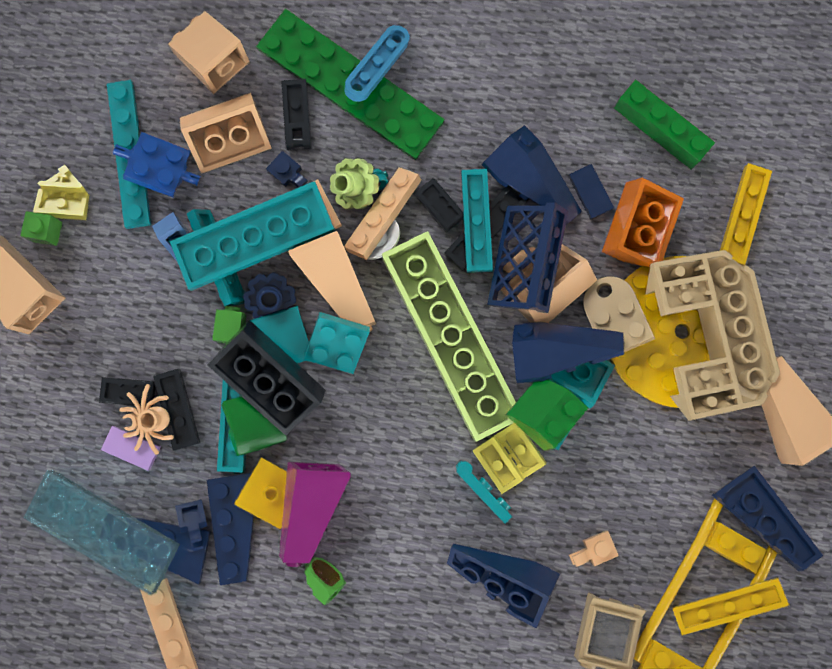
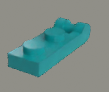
(482, 489)

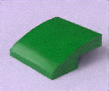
(249, 428)

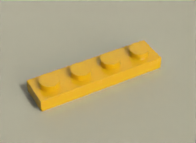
(746, 212)
(730, 606)

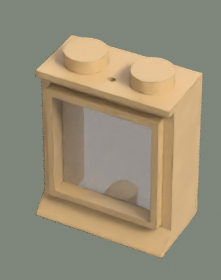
(608, 634)

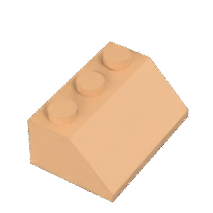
(225, 133)
(571, 280)

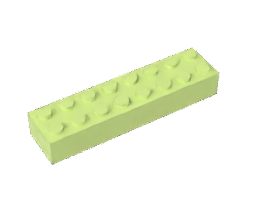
(450, 335)

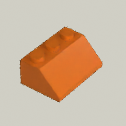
(642, 223)

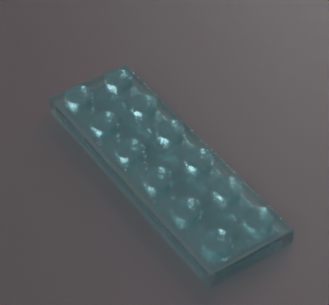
(101, 531)

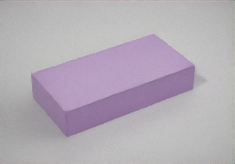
(124, 448)

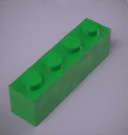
(664, 125)

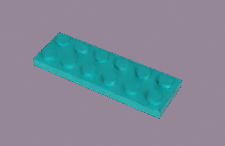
(252, 236)

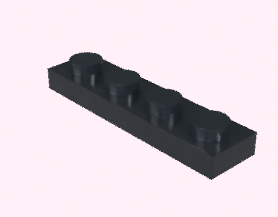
(498, 208)

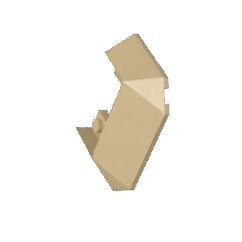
(733, 327)

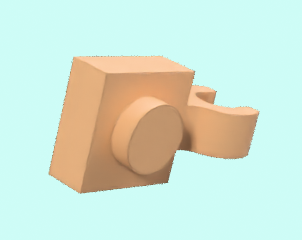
(597, 549)

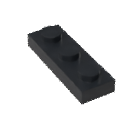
(182, 421)

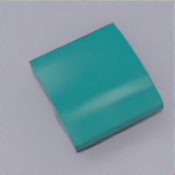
(287, 331)

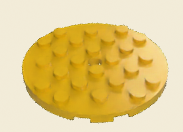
(650, 366)

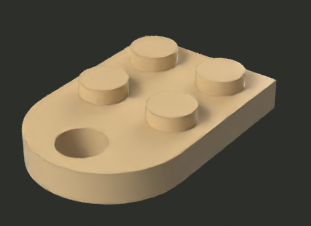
(618, 312)

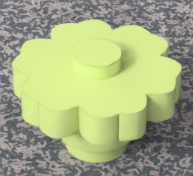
(354, 183)

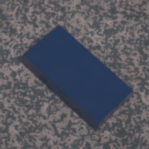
(591, 191)

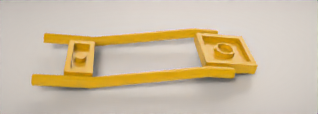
(732, 547)

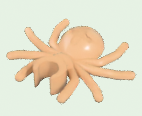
(147, 419)

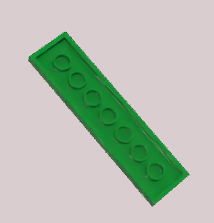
(327, 66)

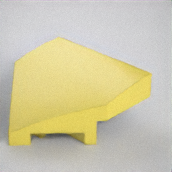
(62, 197)

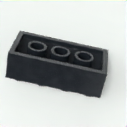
(267, 378)

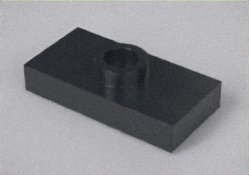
(439, 204)
(115, 390)

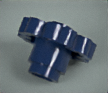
(268, 294)

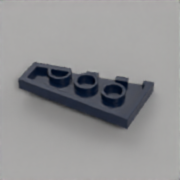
(764, 513)
(231, 528)
(185, 562)

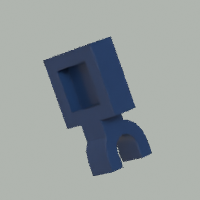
(286, 170)
(191, 519)

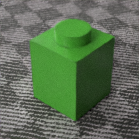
(41, 228)
(227, 323)

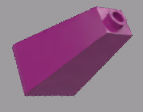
(309, 504)

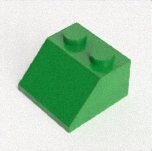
(547, 413)

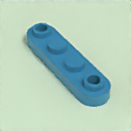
(376, 63)

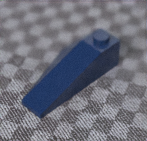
(530, 170)
(551, 348)
(517, 581)

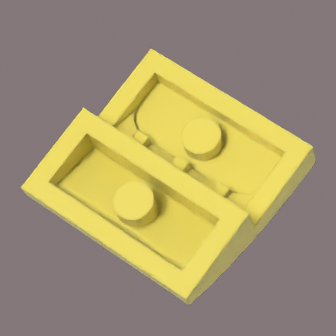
(500, 464)

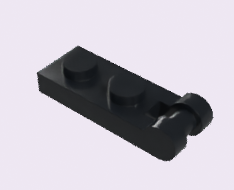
(296, 113)

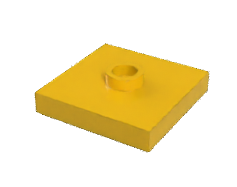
(264, 493)

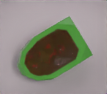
(323, 579)

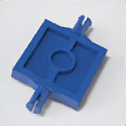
(156, 164)

